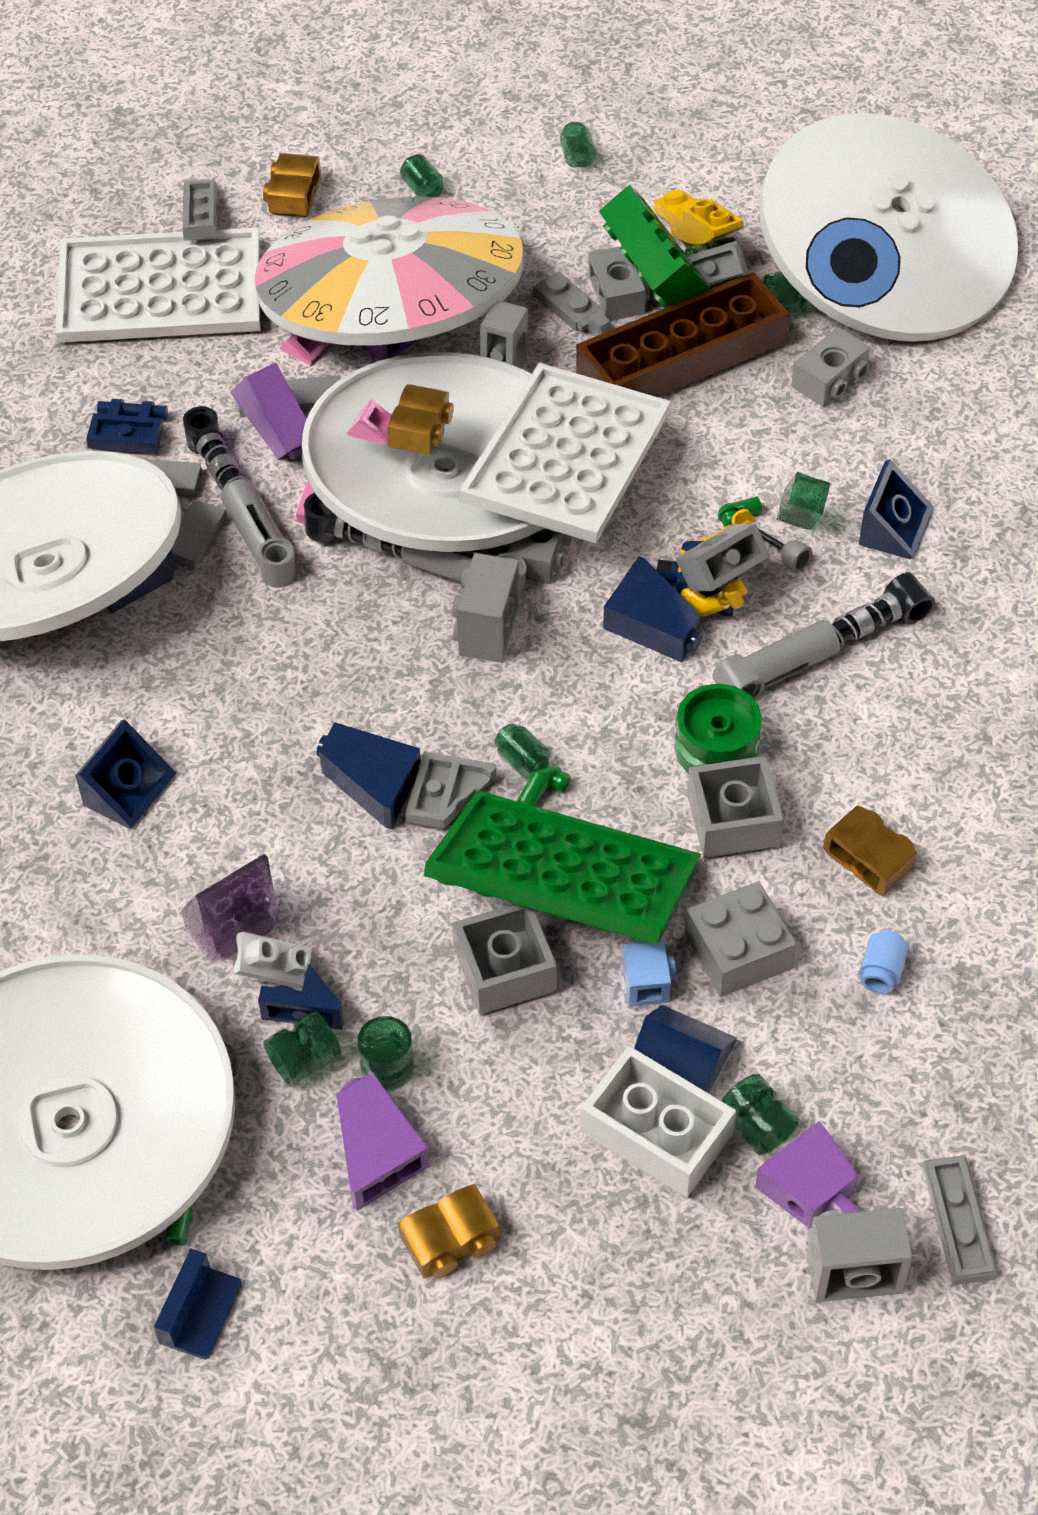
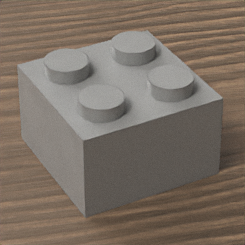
(486, 607)
(735, 806)
(740, 938)
(504, 957)
(858, 1254)

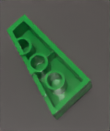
(651, 248)

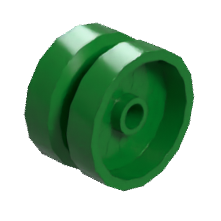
(717, 726)

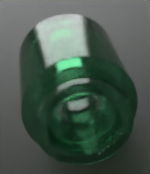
(577, 145)
(421, 176)
(521, 750)

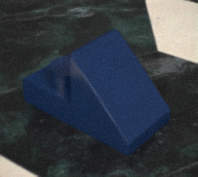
(289, 1005)

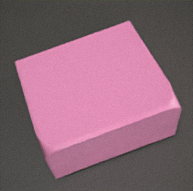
(304, 349)
(371, 424)

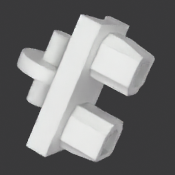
(271, 960)

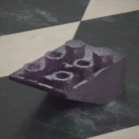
(232, 906)

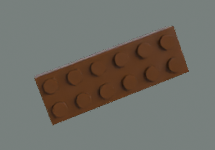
(688, 339)

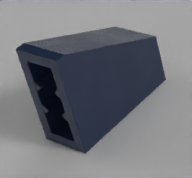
(652, 613)
(370, 770)

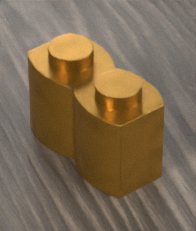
(292, 184)
(419, 419)
(870, 849)
(449, 1231)

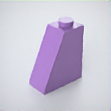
(272, 410)
(377, 1141)

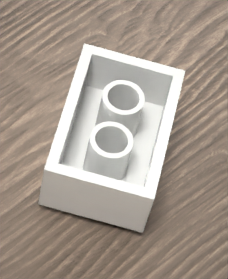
(657, 1121)

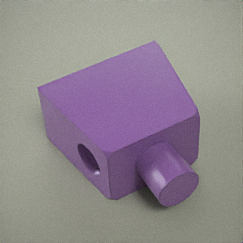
(809, 1177)

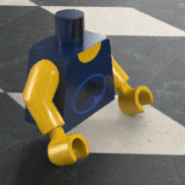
(722, 599)

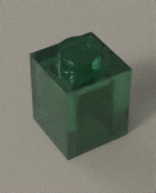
(803, 501)

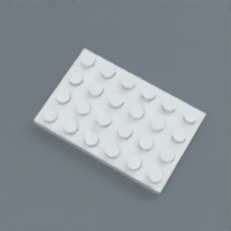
(157, 285)
(565, 452)

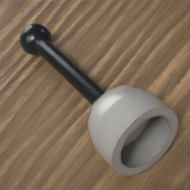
(794, 553)

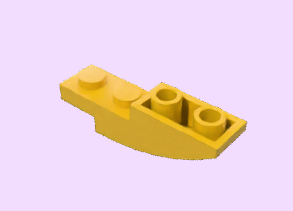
(695, 219)

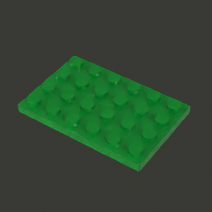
(564, 866)

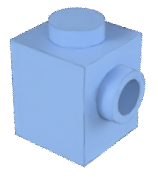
(647, 973)

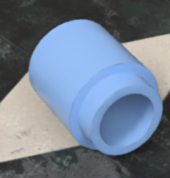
(883, 961)

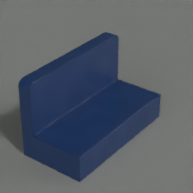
(196, 1307)

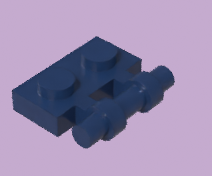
(127, 426)

